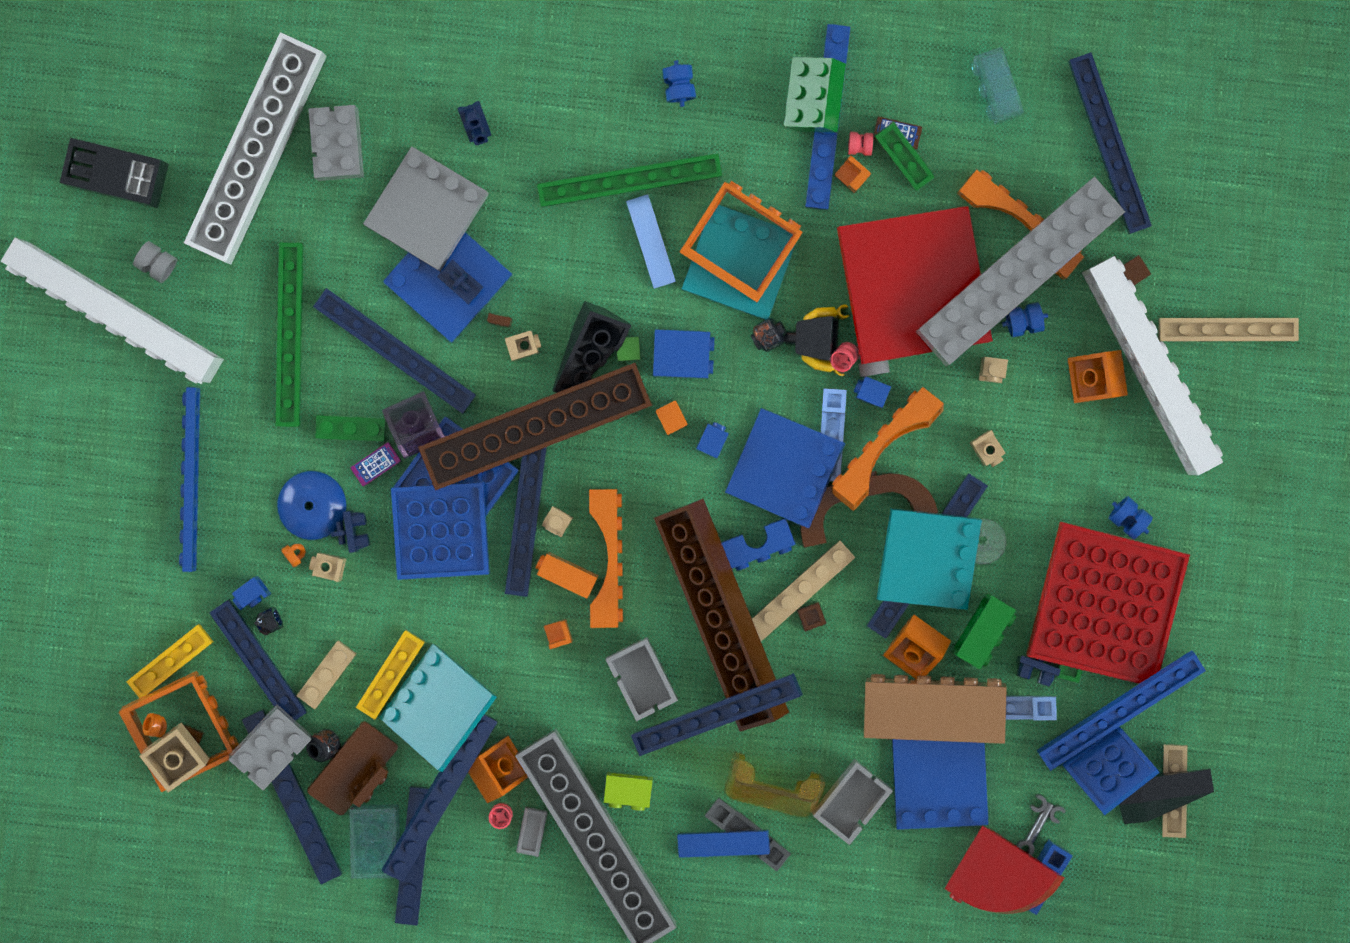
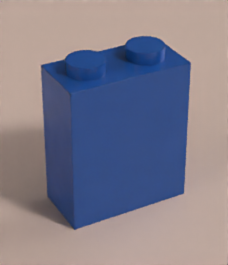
(682, 354)

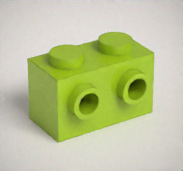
(628, 790)

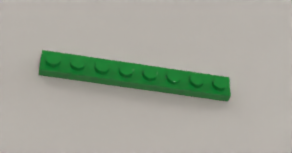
(629, 180)
(289, 334)

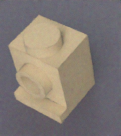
(513, 344)
(993, 369)
(980, 445)
(557, 521)
(336, 565)

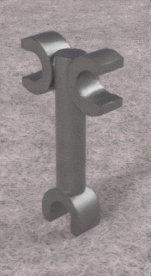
(1046, 810)

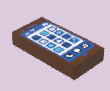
(911, 131)

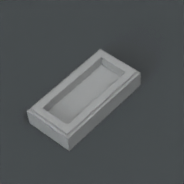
(531, 831)

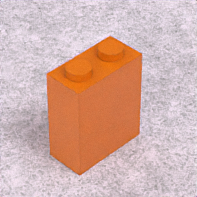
(566, 574)

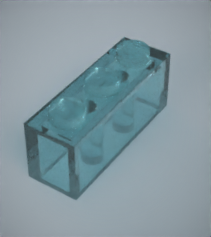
(997, 86)

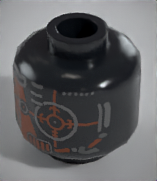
(768, 335)
(323, 745)

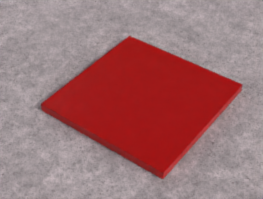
(903, 275)
(1107, 604)

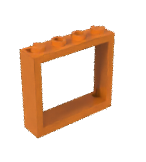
(770, 213)
(142, 741)

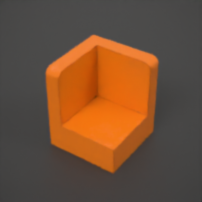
(852, 174)
(671, 417)
(558, 634)

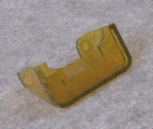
(743, 788)

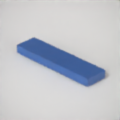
(723, 843)

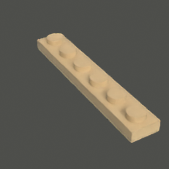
(1228, 329)
(802, 589)

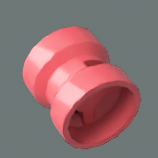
(860, 143)
(844, 357)
(499, 819)

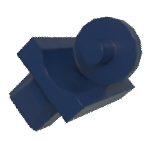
(475, 123)
(460, 282)
(354, 541)
(1047, 672)

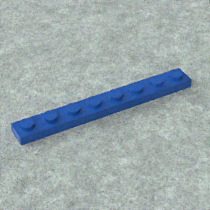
(825, 142)
(190, 470)
(1121, 710)

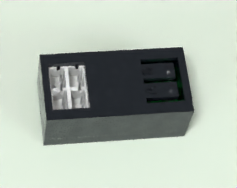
(114, 173)

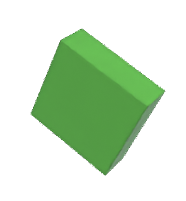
(629, 350)

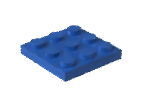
(1110, 770)

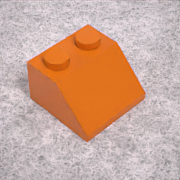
(1097, 376)
(917, 648)
(497, 770)

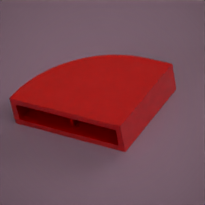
(1001, 876)

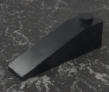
(591, 343)
(1166, 794)

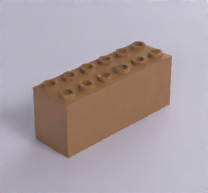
(935, 709)

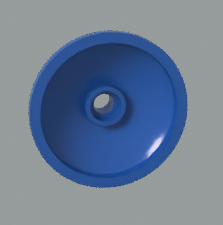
(327, 501)

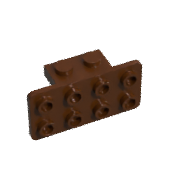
(354, 770)

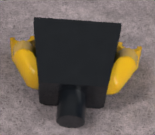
(817, 337)

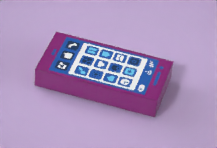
(375, 464)

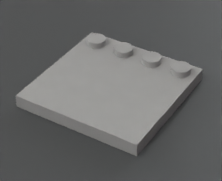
(426, 208)

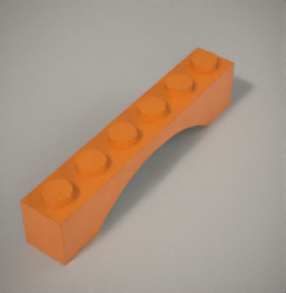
(983, 193)
(917, 414)
(604, 509)

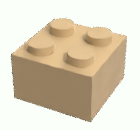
(174, 757)

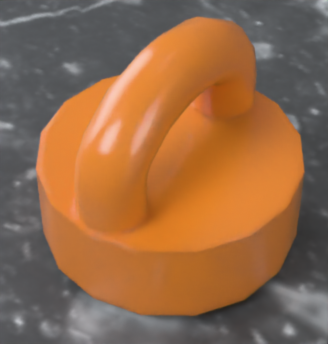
(291, 556)
(154, 725)

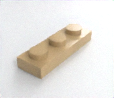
(326, 674)

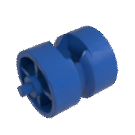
(679, 87)
(1027, 319)
(1130, 517)

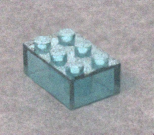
(372, 838)

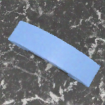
(650, 241)
(833, 419)
(1031, 707)

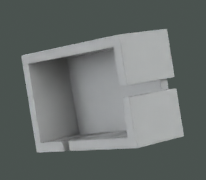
(336, 143)
(642, 678)
(270, 747)
(851, 799)

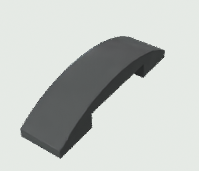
(730, 819)

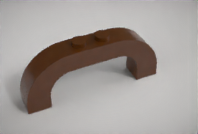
(915, 493)

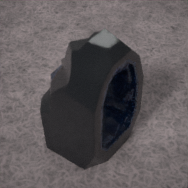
(269, 621)

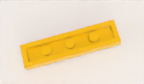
(170, 661)
(390, 674)

